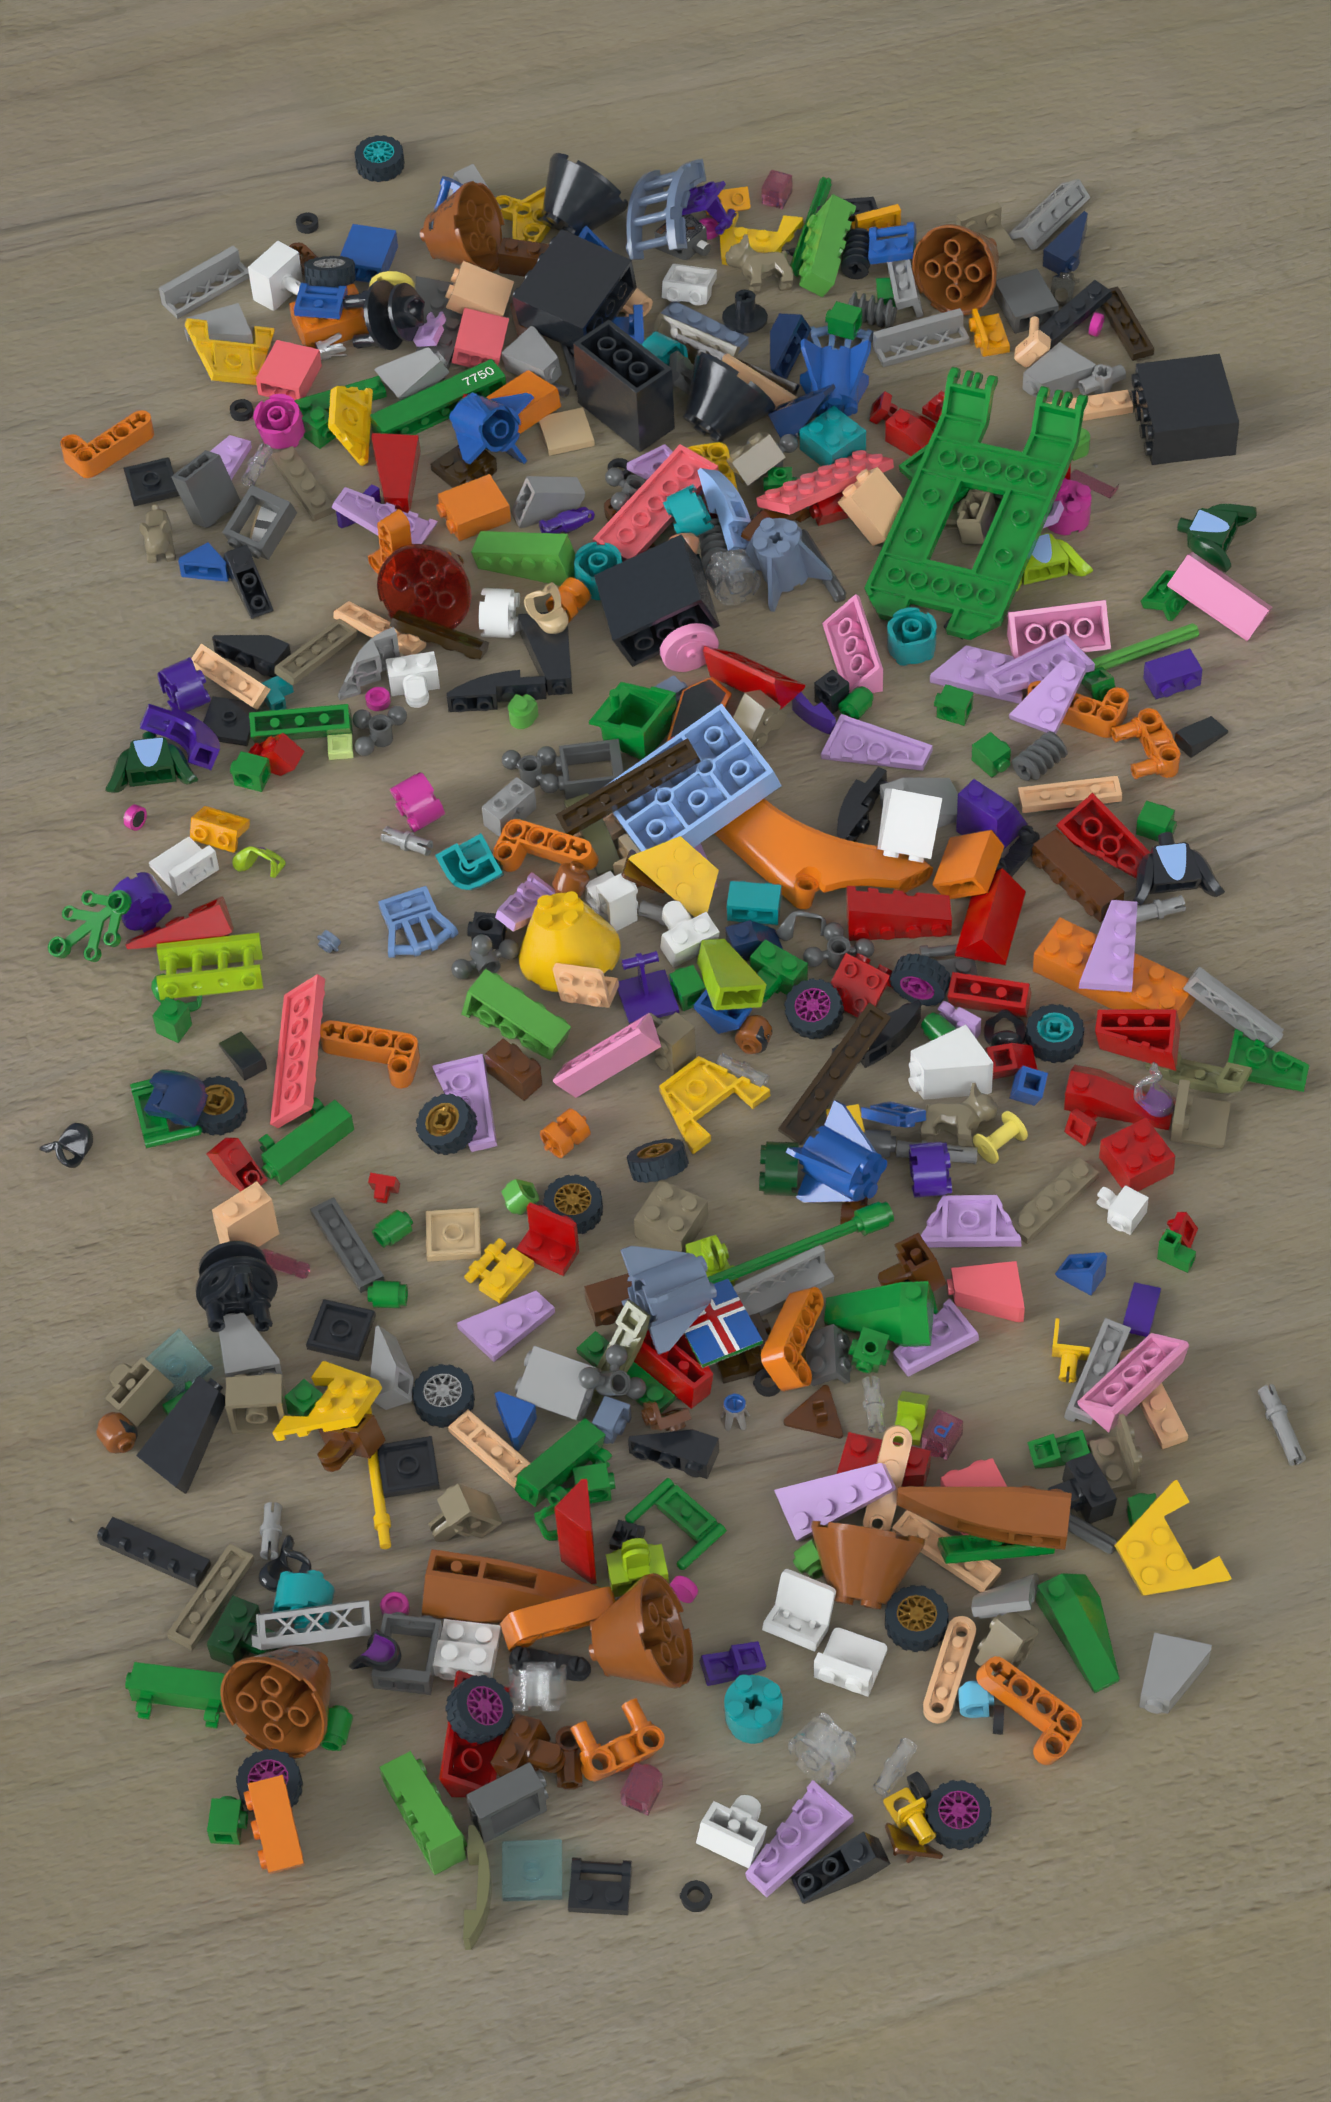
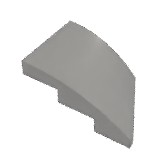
(370, 662)
(1006, 1598)

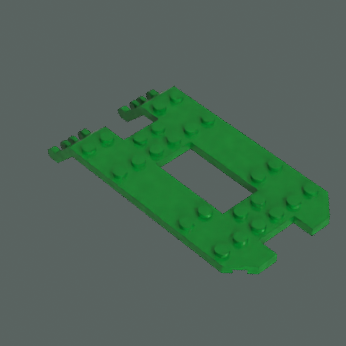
(959, 459)

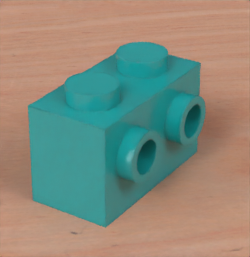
(754, 902)

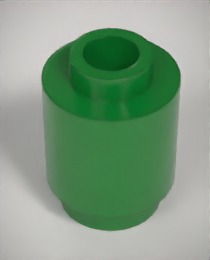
(856, 702)
(936, 1026)
(392, 1228)
(388, 1294)
(337, 1728)

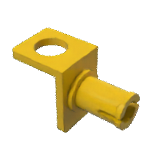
(1069, 1356)
(910, 1815)

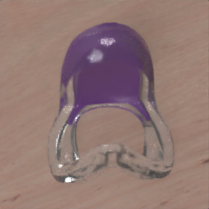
(1159, 1100)

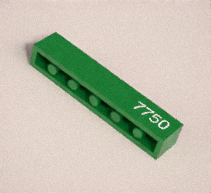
(436, 402)

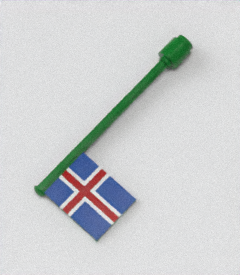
(725, 1325)

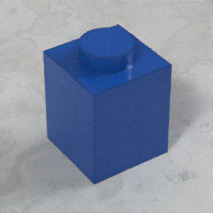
(1028, 1085)

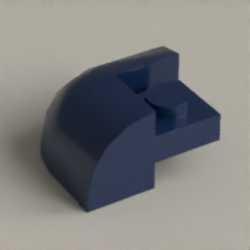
(177, 1097)

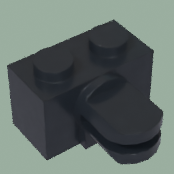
(1088, 1487)

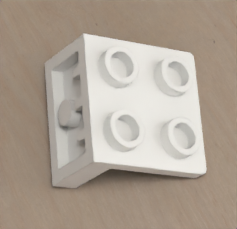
(185, 865)

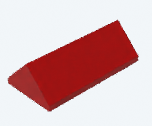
(750, 675)
(992, 921)
(576, 1532)
(466, 1764)

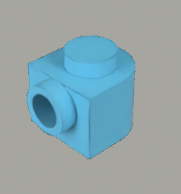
(974, 1700)

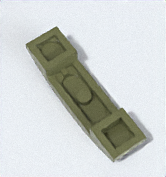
(600, 840)
(1206, 1076)
(630, 1334)
(476, 1919)

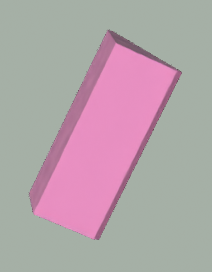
(1219, 596)
(1082, 622)
(854, 646)
(608, 1057)
(1133, 1379)

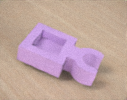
(431, 331)
(960, 1018)

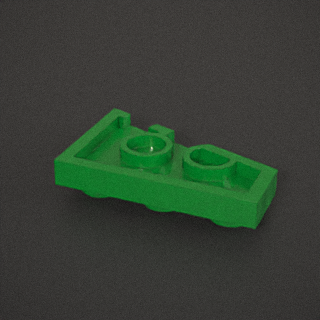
(1268, 1065)

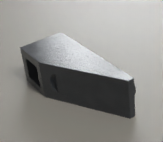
(247, 581)
(253, 651)
(683, 1450)
(841, 1868)

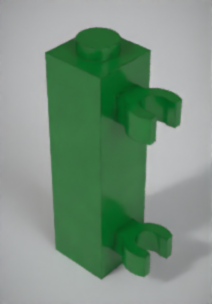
(305, 1142)
(555, 1466)
(175, 1688)

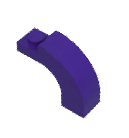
(186, 730)

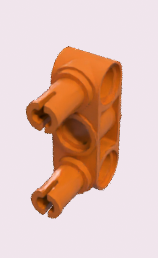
(1156, 741)
(622, 1751)

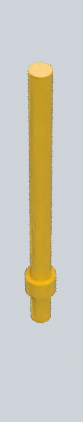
(381, 1518)

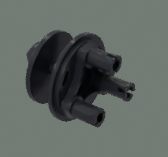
(389, 314)
(236, 1281)

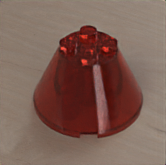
(425, 583)

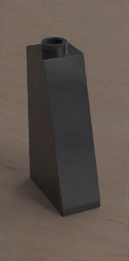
(549, 654)
(184, 1434)

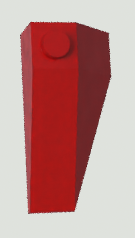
(908, 431)
(1103, 835)
(203, 922)
(1107, 1097)

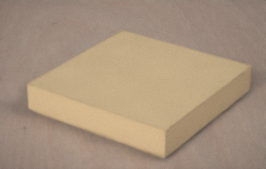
(566, 431)
(453, 1234)

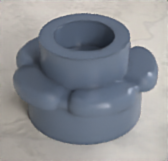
(328, 942)

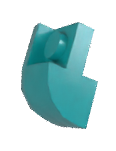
(470, 864)

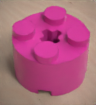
(279, 421)
(1077, 507)
(417, 801)

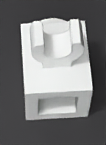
(1125, 1209)

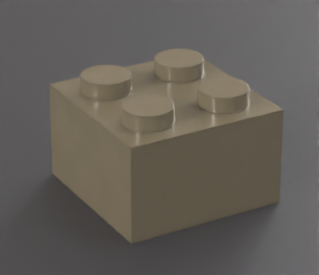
(670, 1217)
(255, 1402)

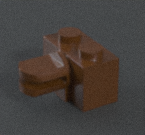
(914, 1264)
(351, 1441)
(525, 1743)

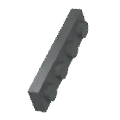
(346, 1244)

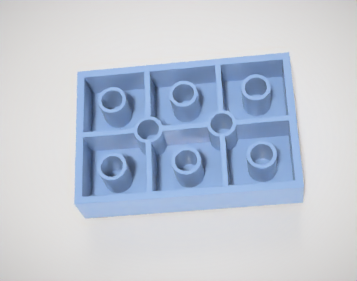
(707, 794)

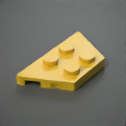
(351, 420)
(680, 873)

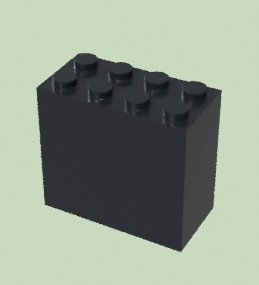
(573, 289)
(624, 385)
(1185, 409)
(654, 597)

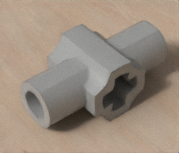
(1102, 379)

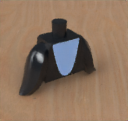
(1172, 869)

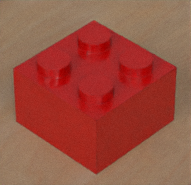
(1137, 1156)

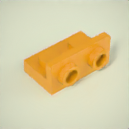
(734, 199)
(879, 218)
(989, 334)
(218, 828)

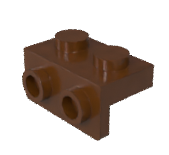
(669, 1420)

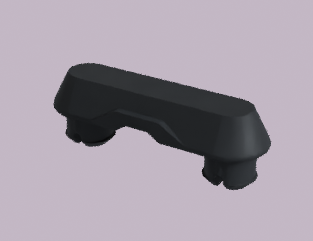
(1019, 851)
(577, 1667)

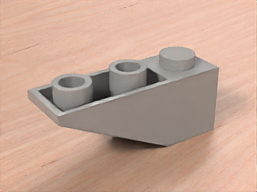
(391, 1370)

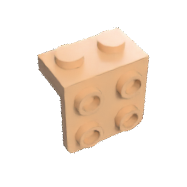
(584, 985)

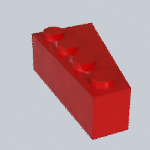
(896, 915)

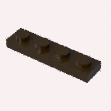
(1127, 326)
(433, 632)

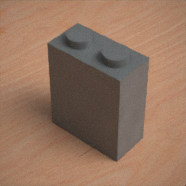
(1024, 297)
(206, 489)

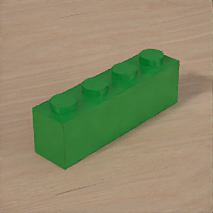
(301, 722)

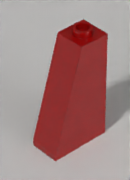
(397, 467)

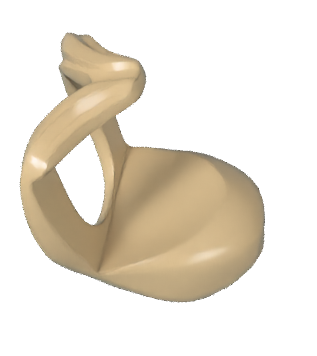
(555, 620)

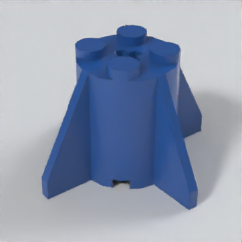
(836, 367)
(489, 424)
(838, 1161)

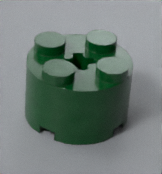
(780, 1169)

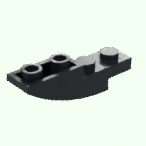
(488, 690)
(857, 804)
(898, 1029)

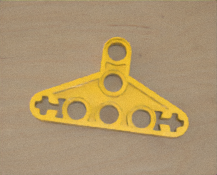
(528, 222)

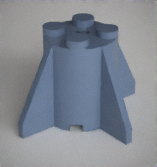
(783, 558)
(669, 1288)

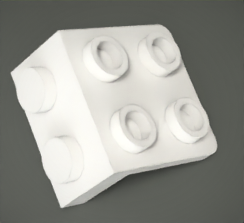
(801, 1610)
(850, 1661)

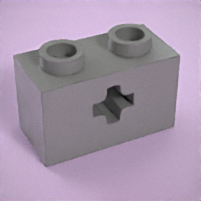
(512, 802)

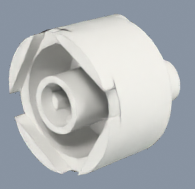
(498, 613)

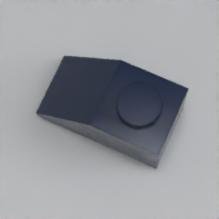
(748, 936)

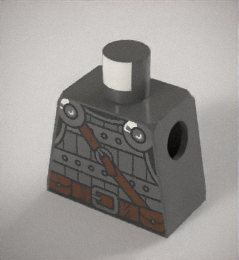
(695, 236)

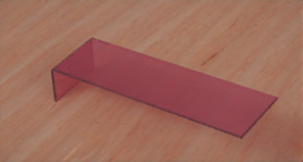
(1093, 483)

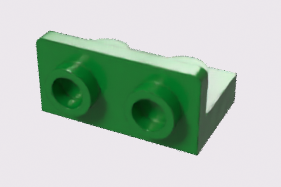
(1164, 598)

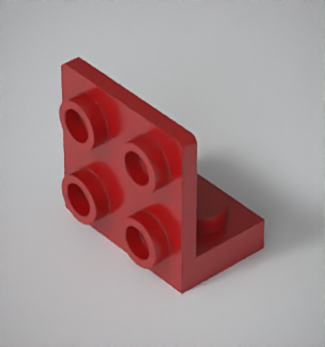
(550, 1239)

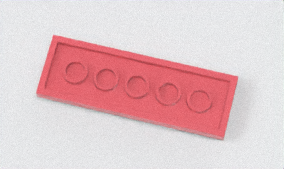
(821, 483)
(644, 515)
(298, 1051)

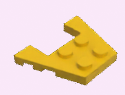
(760, 240)
(230, 360)
(698, 1090)
(341, 1405)
(1156, 1556)

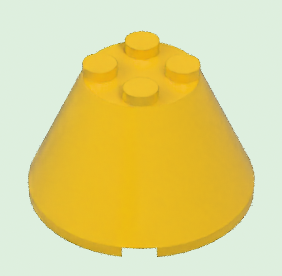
(566, 933)

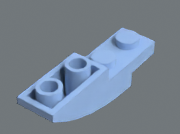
(727, 503)

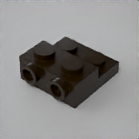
(456, 471)
(747, 1362)

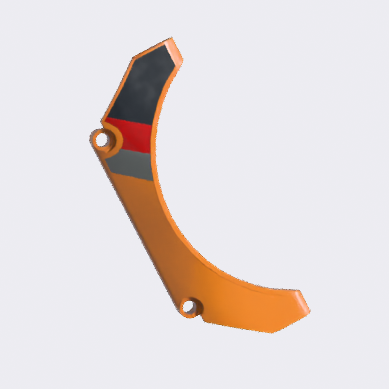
(788, 850)

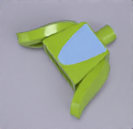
(1052, 560)

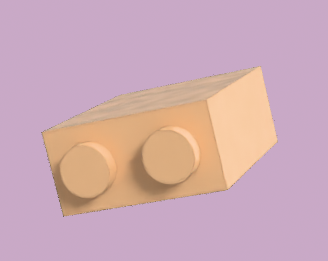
(478, 290)
(872, 504)
(246, 1217)

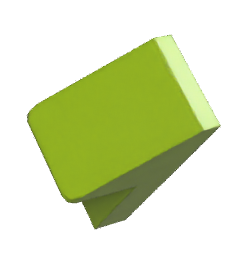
(912, 1415)

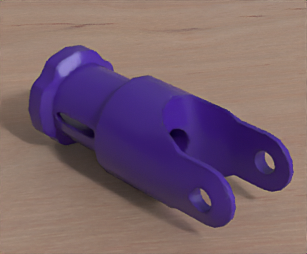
(567, 521)

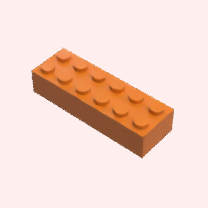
(1065, 955)

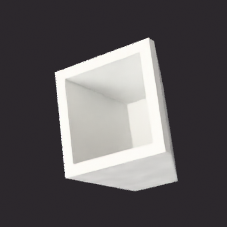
(908, 824)
(950, 1066)

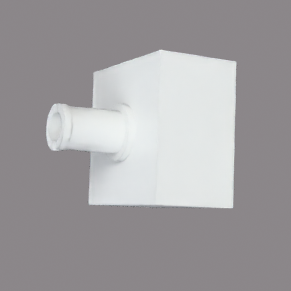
(275, 275)

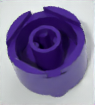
(184, 685)
(147, 902)
(930, 1169)

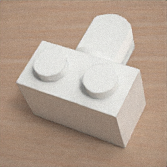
(413, 677)
(684, 933)
(733, 1830)

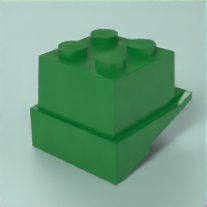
(636, 717)

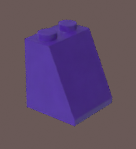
(985, 810)

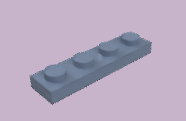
(693, 318)

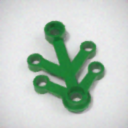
(94, 924)

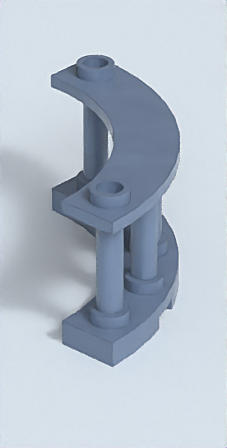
(650, 191)

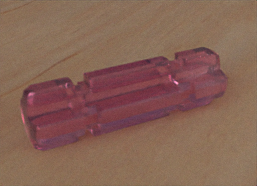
(287, 1264)

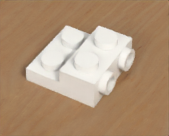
(688, 284)
(466, 1648)

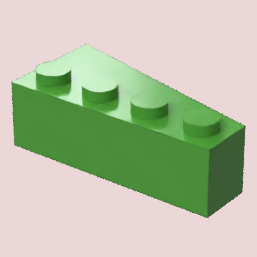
(825, 245)
(526, 555)
(515, 1015)
(424, 1812)

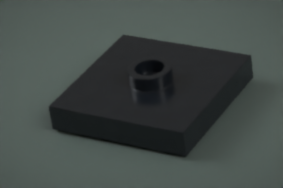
(151, 481)
(229, 720)
(341, 1330)
(408, 1467)

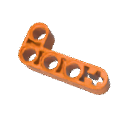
(109, 447)
(393, 534)
(1095, 715)
(575, 848)
(375, 1046)
(788, 1337)
(555, 1617)
(1026, 1707)

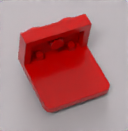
(860, 983)

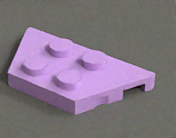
(968, 672)
(970, 1223)

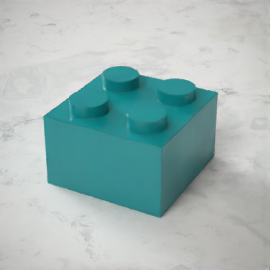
(831, 437)

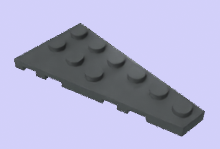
(434, 294)

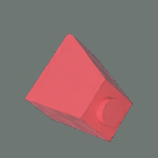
(988, 1289)

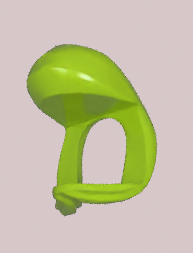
(246, 858)

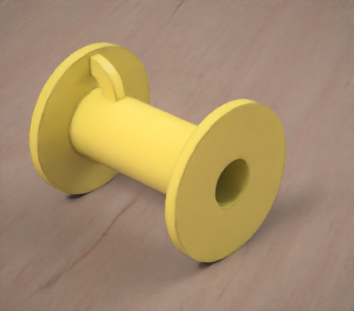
(1012, 1128)

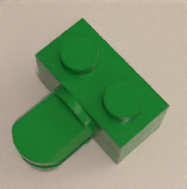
(777, 969)

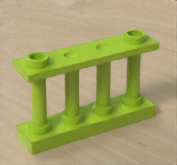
(206, 952)

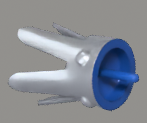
(328, 350)
(735, 1406)

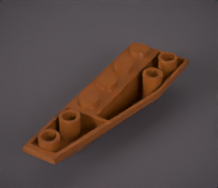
(995, 1513)
(489, 1588)

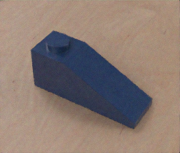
(1065, 250)
(786, 342)
(797, 413)

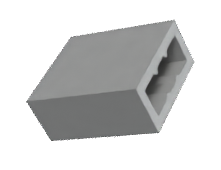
(553, 1384)

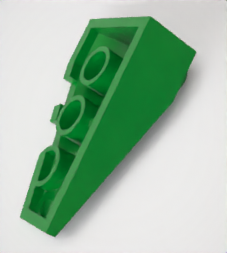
(895, 1309)
(1080, 1624)

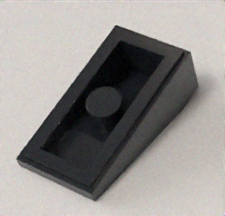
(1199, 735)
(243, 1055)

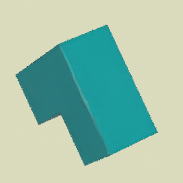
(279, 688)

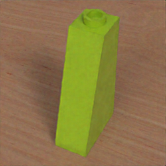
(728, 977)

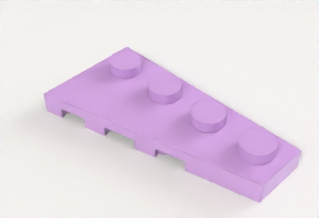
(1036, 665)

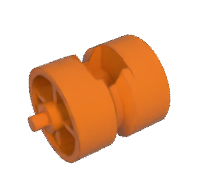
(573, 597)
(561, 1136)

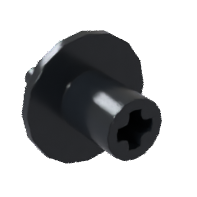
(744, 314)

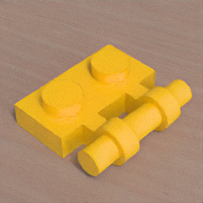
(506, 1274)

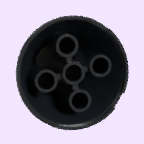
(578, 196)
(721, 401)

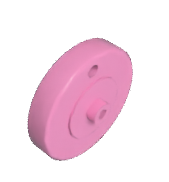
(684, 647)

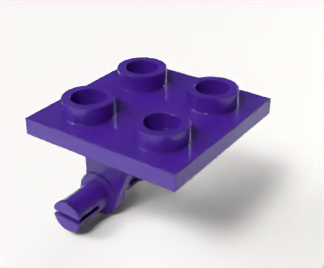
(706, 199)
(646, 991)

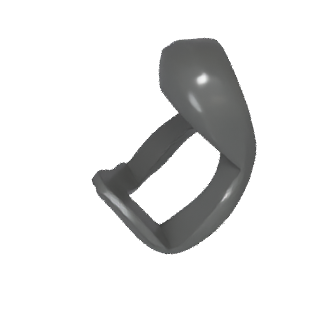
(786, 929)

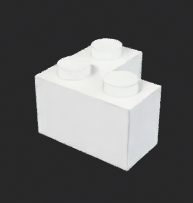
(613, 899)

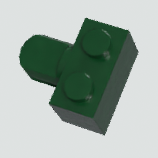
(234, 1632)

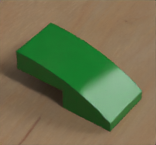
(1055, 1452)

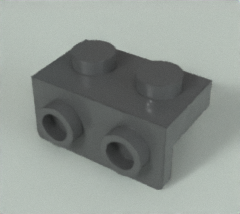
(828, 1355)

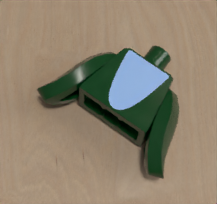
(1214, 530)
(149, 763)

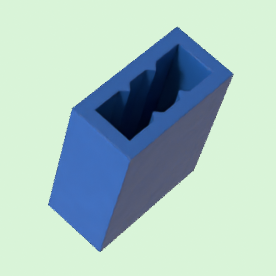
(370, 249)

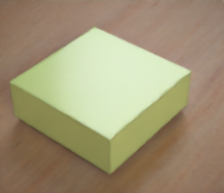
(340, 746)

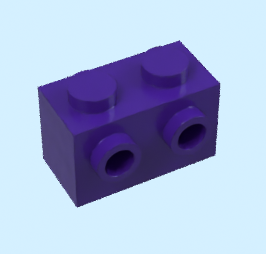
(1172, 674)

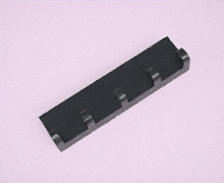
(154, 1551)

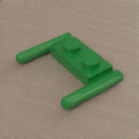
(155, 1128)
(685, 1514)

